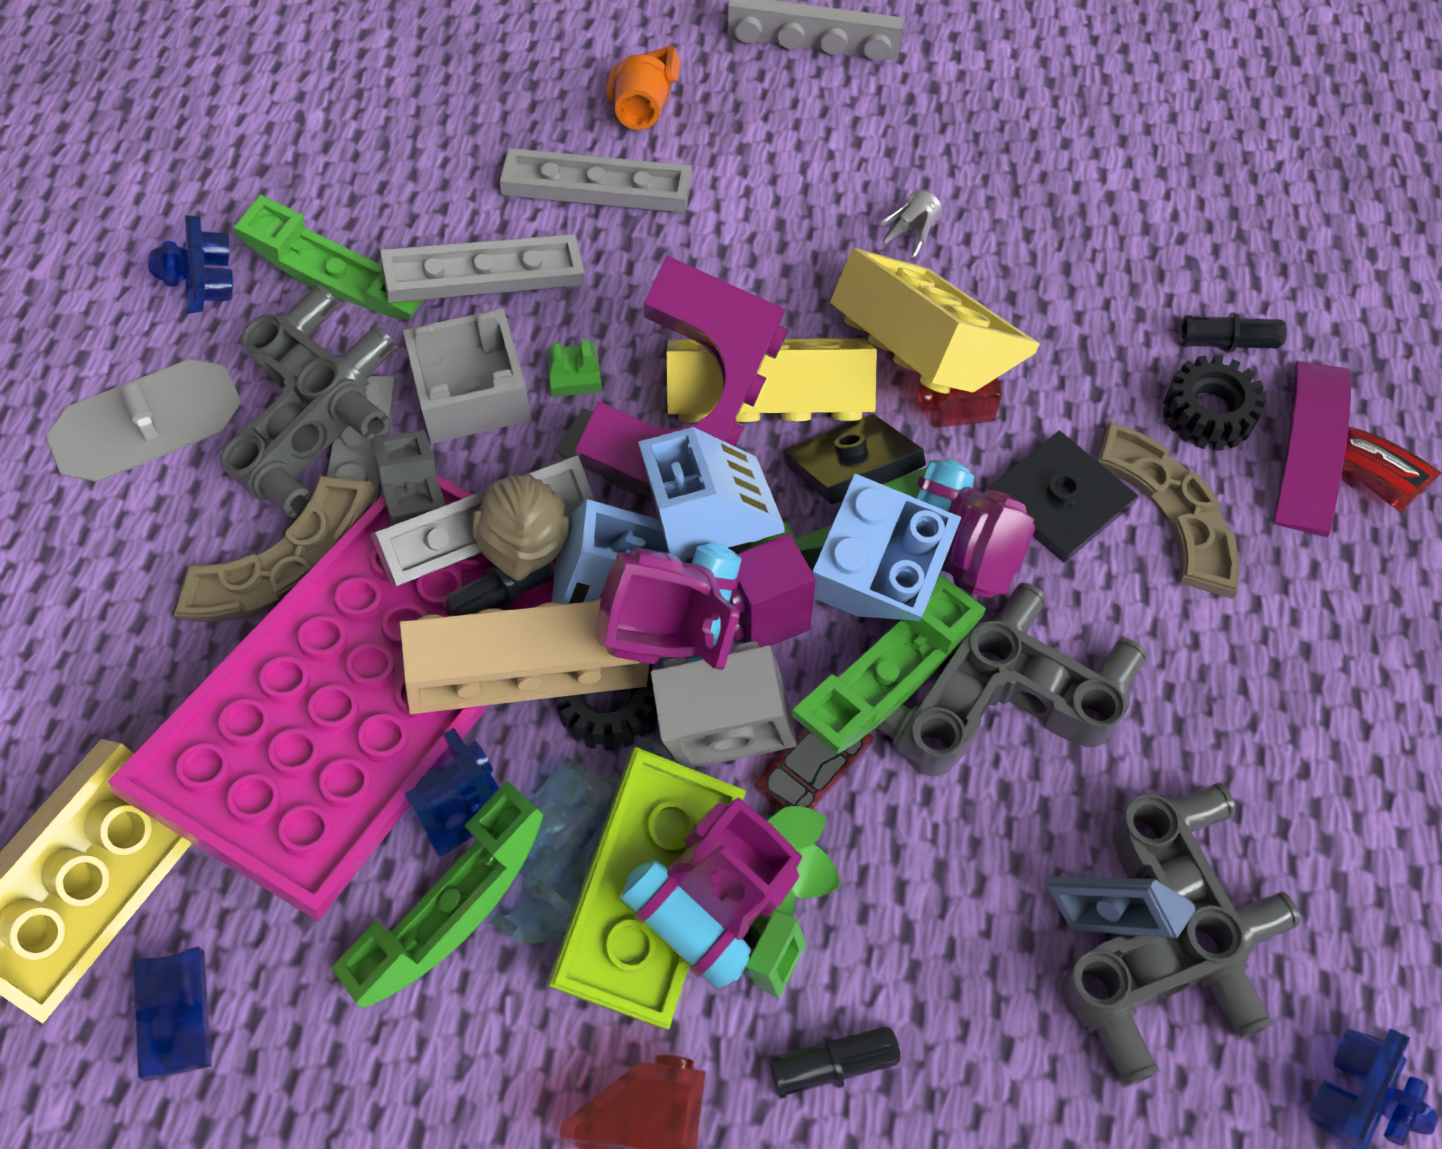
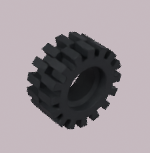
(1221, 380)
(609, 727)

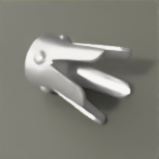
(919, 212)

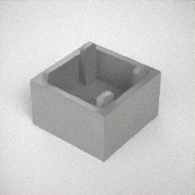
(467, 375)
(723, 713)

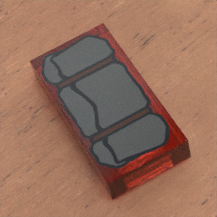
(808, 771)

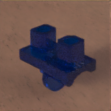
(201, 248)
(171, 1014)
(1380, 1067)

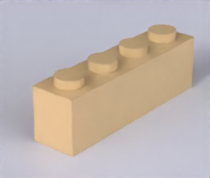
(510, 657)

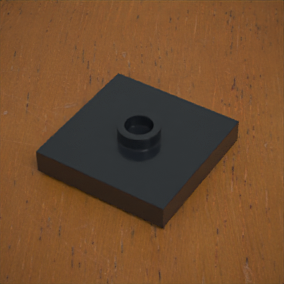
(860, 448)
(1065, 494)

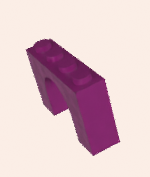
(724, 320)

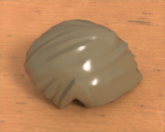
(520, 525)

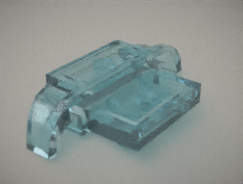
(574, 814)

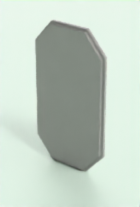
(143, 420)

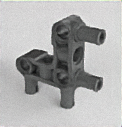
(316, 405)
(1028, 677)
(1167, 965)

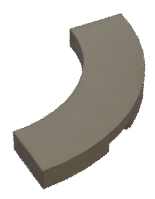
(1186, 501)
(261, 581)

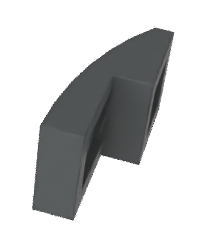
(407, 475)

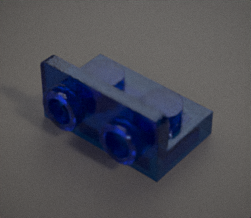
(453, 795)

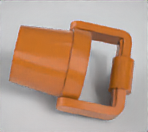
(643, 86)

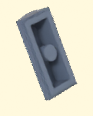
(1120, 906)

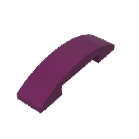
(1314, 448)

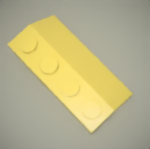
(928, 323)
(803, 379)
(75, 881)

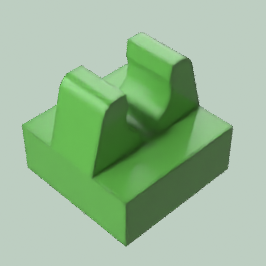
(573, 369)
(775, 953)

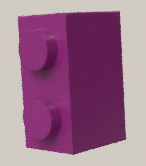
(773, 593)

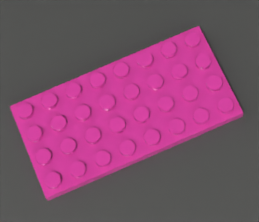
(305, 730)

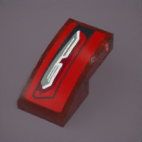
(1386, 469)

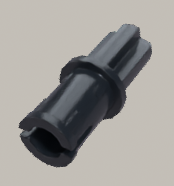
(1233, 332)
(493, 591)
(834, 1061)

